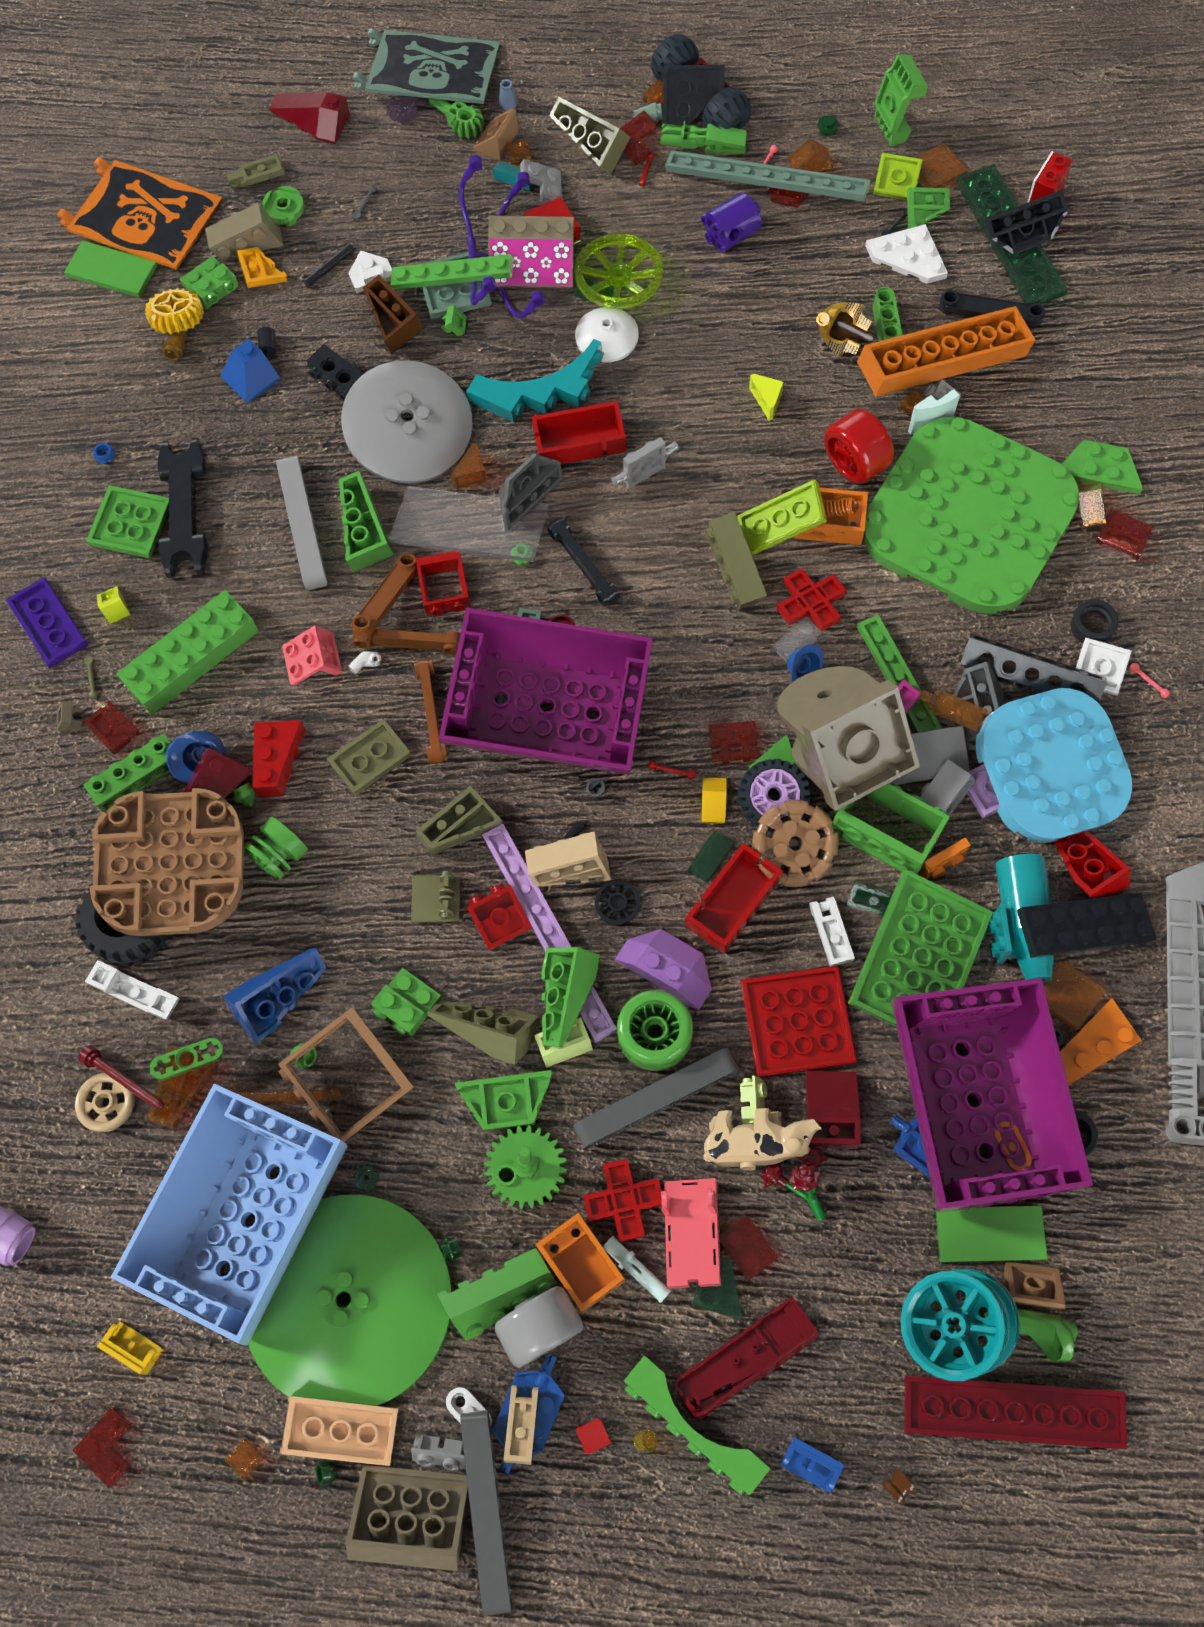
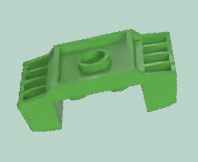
(898, 86)

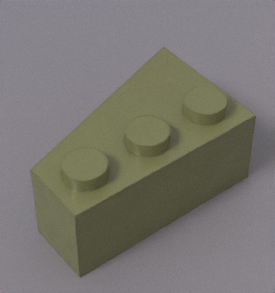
(458, 822)

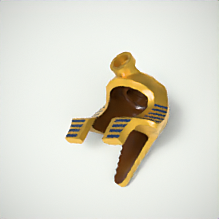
(842, 322)

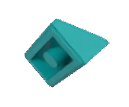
(508, 174)

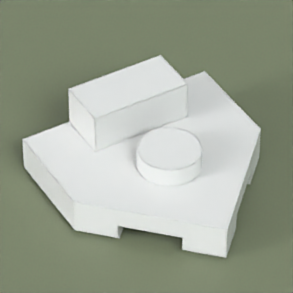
(367, 268)

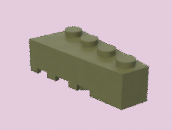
(594, 135)
(735, 561)

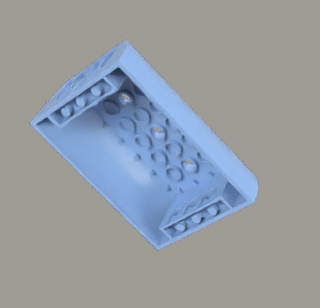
(203, 1209)

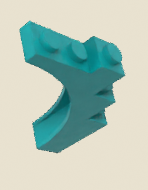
(540, 394)

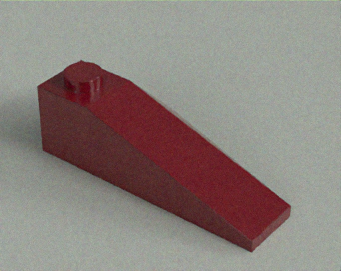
(315, 112)

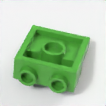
(210, 281)
(405, 1002)

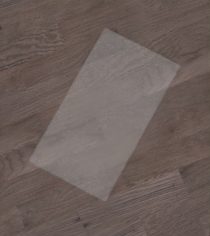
(466, 524)

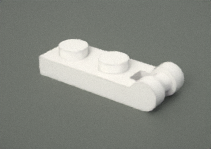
(832, 932)

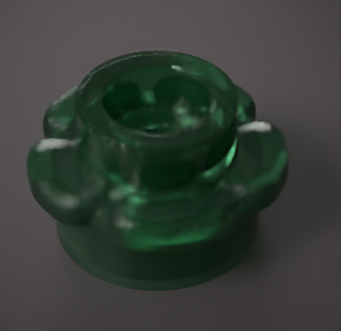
(369, 1184)

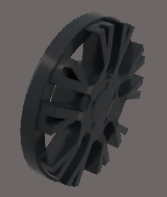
(617, 902)

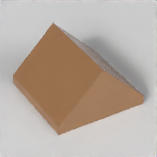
(497, 135)
(1034, 1286)

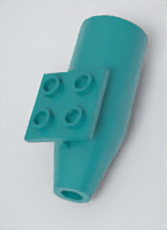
(1021, 884)

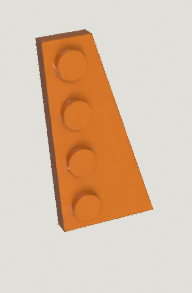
(1098, 1042)

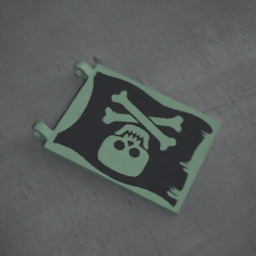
(429, 66)

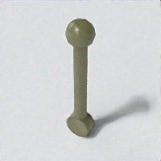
(89, 662)

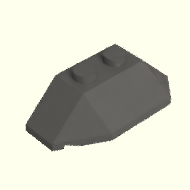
(527, 487)
(982, 689)

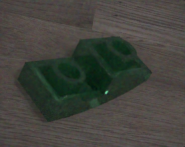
(710, 856)

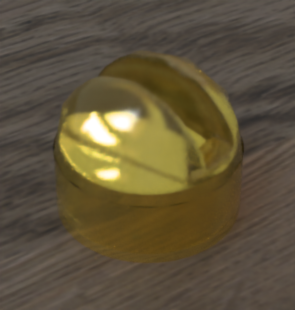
(645, 1441)

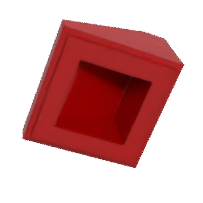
(593, 1436)

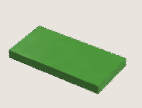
(110, 269)
(991, 1234)

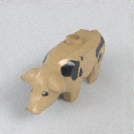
(756, 1143)

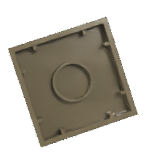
(852, 737)

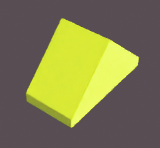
(767, 393)
(112, 605)

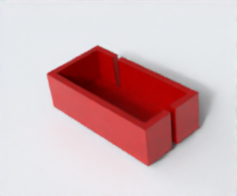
(580, 433)
(732, 898)

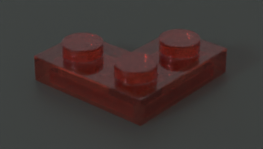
(638, 129)
(97, 1448)

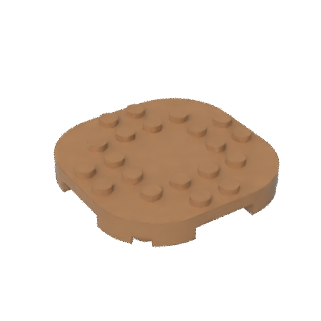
(167, 863)

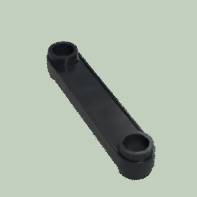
(972, 305)
(605, 592)

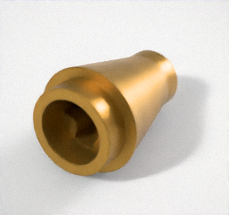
(174, 346)

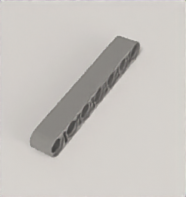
(301, 523)

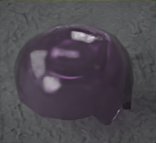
(403, 109)

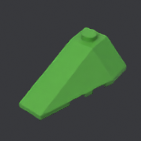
(568, 980)

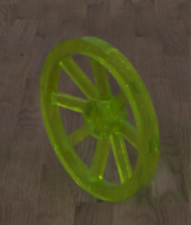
(618, 273)

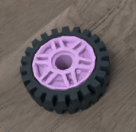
(770, 775)

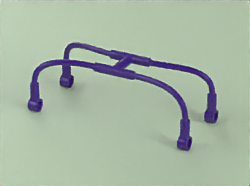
(489, 282)

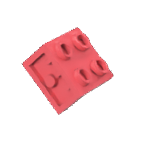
(310, 653)

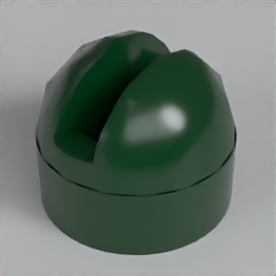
(325, 1472)

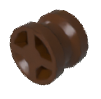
(899, 1487)

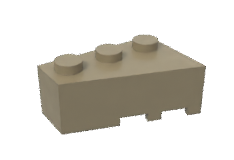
(244, 230)

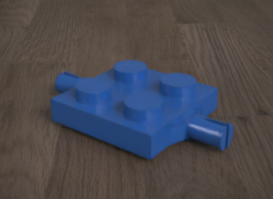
(910, 1144)

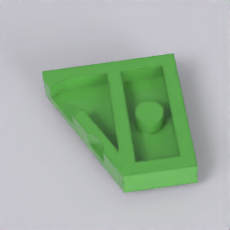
(926, 204)

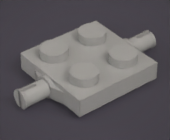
(644, 462)

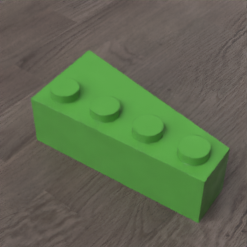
(496, 1294)

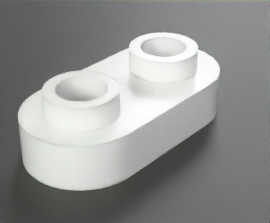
(471, 1403)

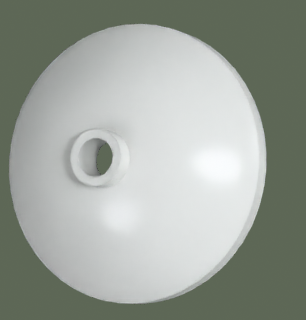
(617, 338)

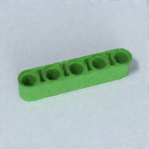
(886, 314)

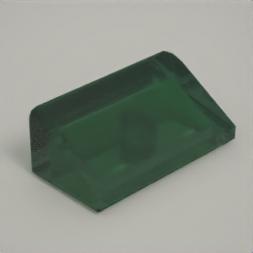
(869, 897)

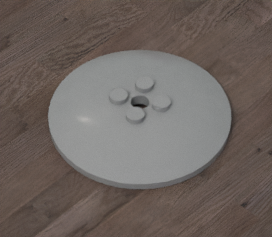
(400, 448)

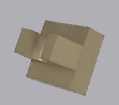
(64, 717)

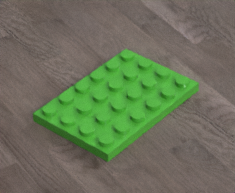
(920, 945)

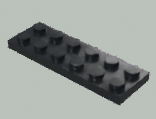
(1086, 925)

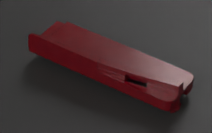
(746, 1358)

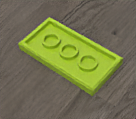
(783, 517)

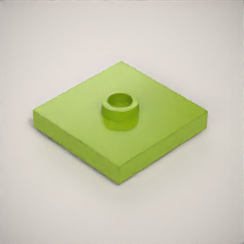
(896, 175)

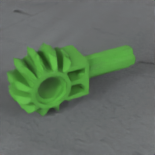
(463, 119)

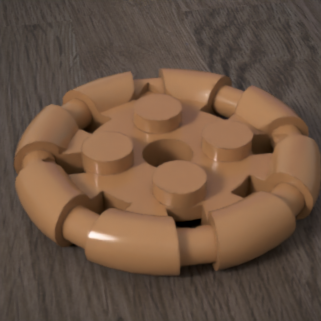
(809, 837)

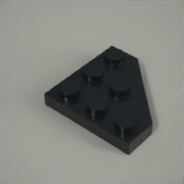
(689, 90)

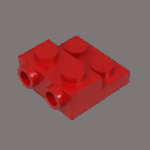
(498, 915)

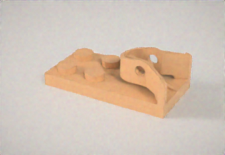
(339, 1431)

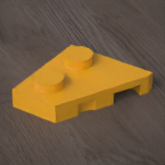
(259, 269)

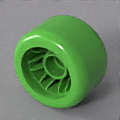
(655, 1011)

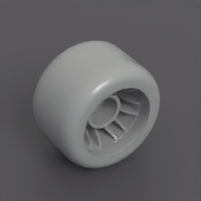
(538, 1326)

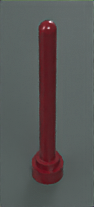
(92, 1057)

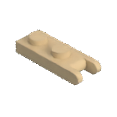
(520, 1427)

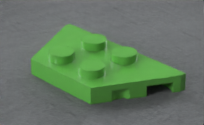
(1104, 464)
(506, 1099)

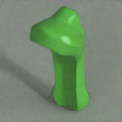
(1050, 1332)

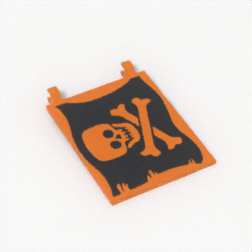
(142, 213)

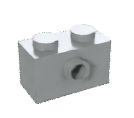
(947, 787)

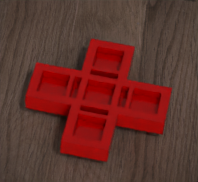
(811, 599)
(623, 1200)

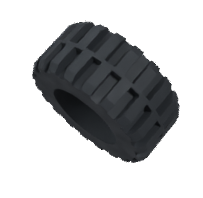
(114, 949)

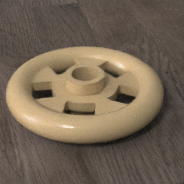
(84, 1107)

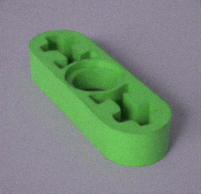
(170, 1071)

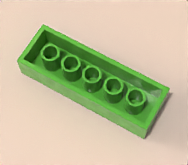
(187, 652)

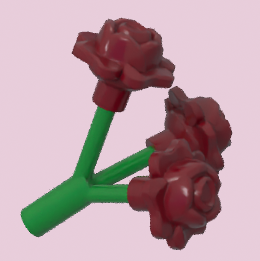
(802, 1178)

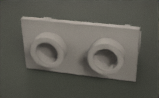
(427, 1452)

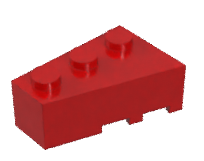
(273, 755)

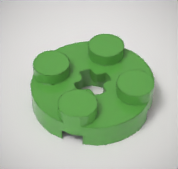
(284, 215)

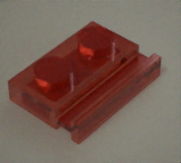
(111, 728)
(747, 1248)

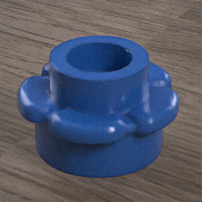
(100, 450)

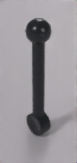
(905, 213)

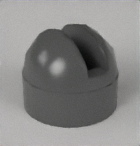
(592, 784)

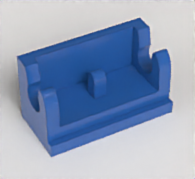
(812, 1465)

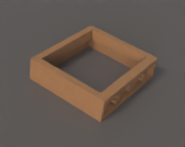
(304, 1093)

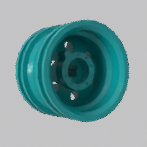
(938, 1356)

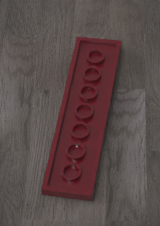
(1015, 1412)

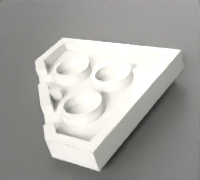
(909, 253)

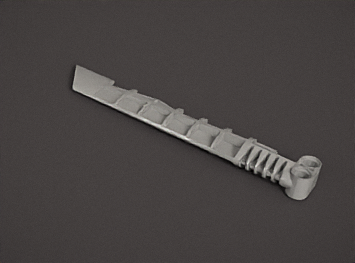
(1185, 1001)

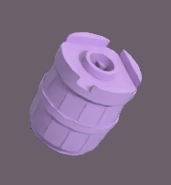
(15, 1236)

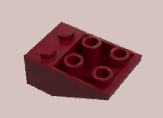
(834, 1105)

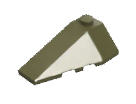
(495, 1033)

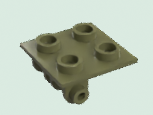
(436, 898)

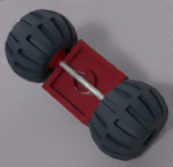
(727, 107)

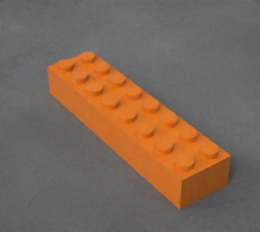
(945, 351)

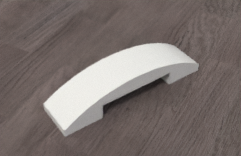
(132, 990)

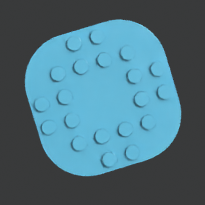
(1054, 765)

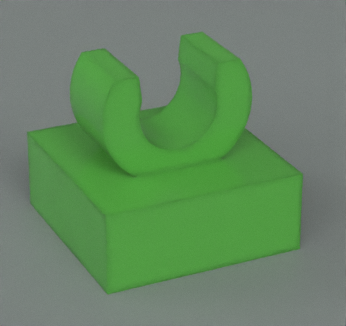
(454, 321)

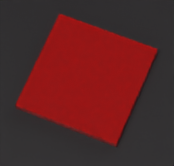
(798, 1021)

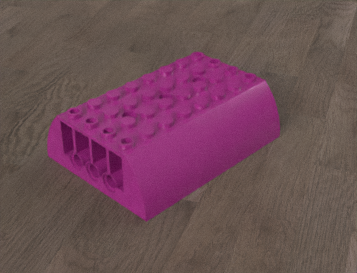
(539, 664)
(1017, 1079)

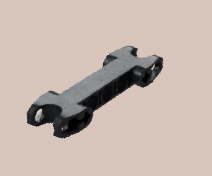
(184, 541)

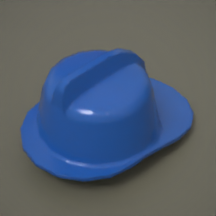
(805, 661)

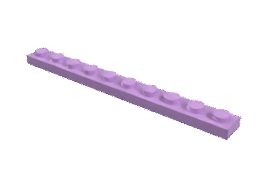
(543, 921)

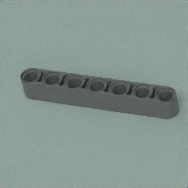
(655, 1098)
(486, 1513)

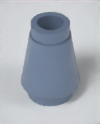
(507, 95)

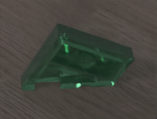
(721, 1298)

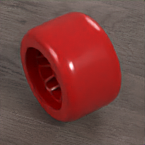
(859, 446)

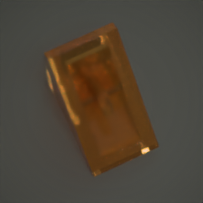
(811, 157)
(469, 470)
(1092, 504)

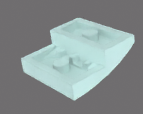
(932, 409)

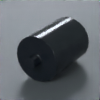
(267, 341)

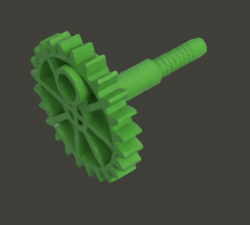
(533, 1164)

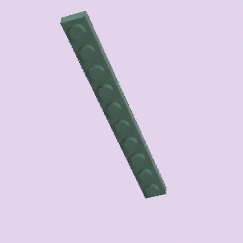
(768, 175)

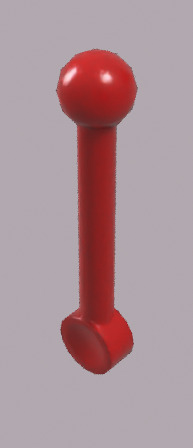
(642, 179)
(691, 774)

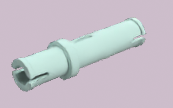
(636, 1269)

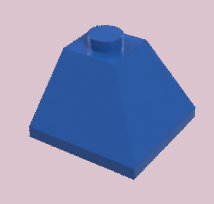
(249, 371)

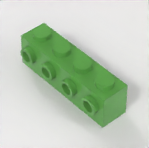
(130, 774)

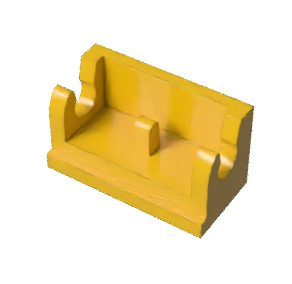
(130, 1348)

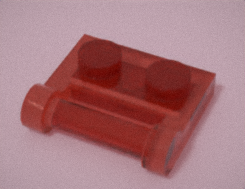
(1125, 529)

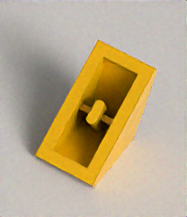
(714, 800)

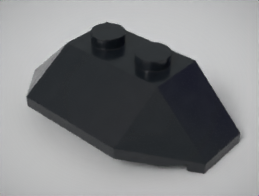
(1028, 223)

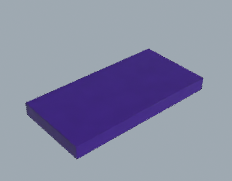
(47, 622)

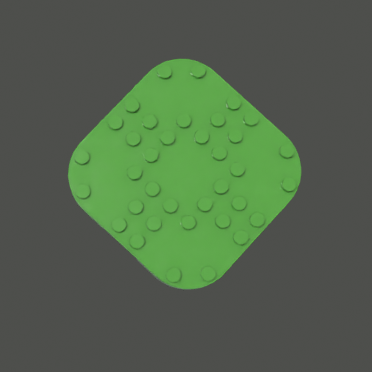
(970, 514)

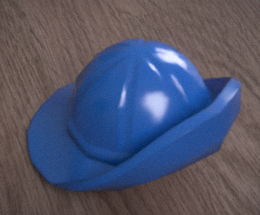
(187, 751)

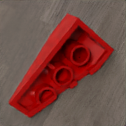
(1093, 865)

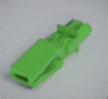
(710, 138)

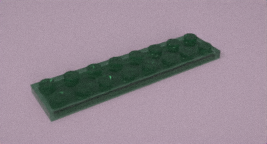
(1029, 269)

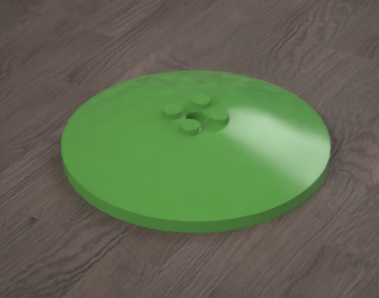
(394, 1313)

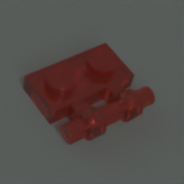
(732, 736)

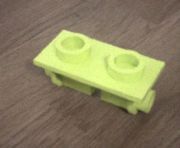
(752, 1091)

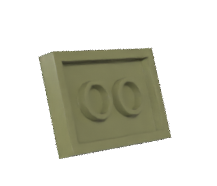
(369, 757)

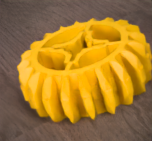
(174, 311)

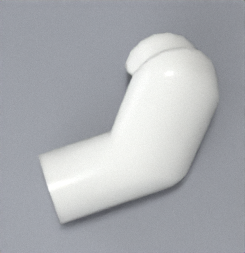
(365, 659)

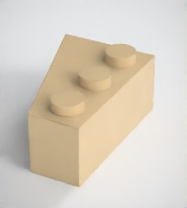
(567, 860)

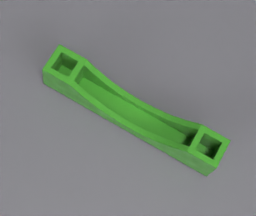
(738, 1464)

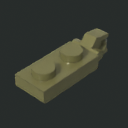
(256, 172)

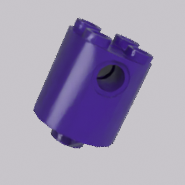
(732, 221)

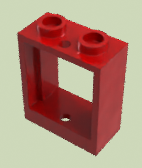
(439, 564)

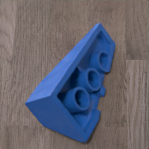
(269, 996)

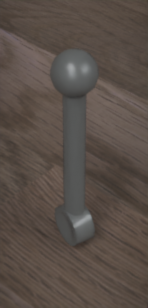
(357, 215)

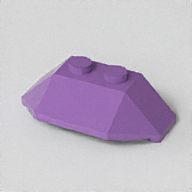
(668, 965)

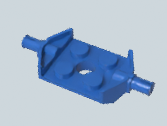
(548, 1405)

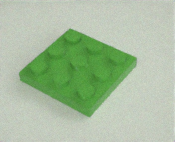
(129, 522)

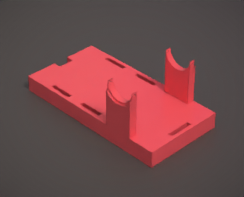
(690, 1213)

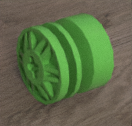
(275, 848)

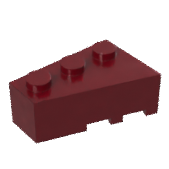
(217, 774)

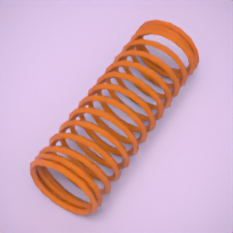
(850, 500)

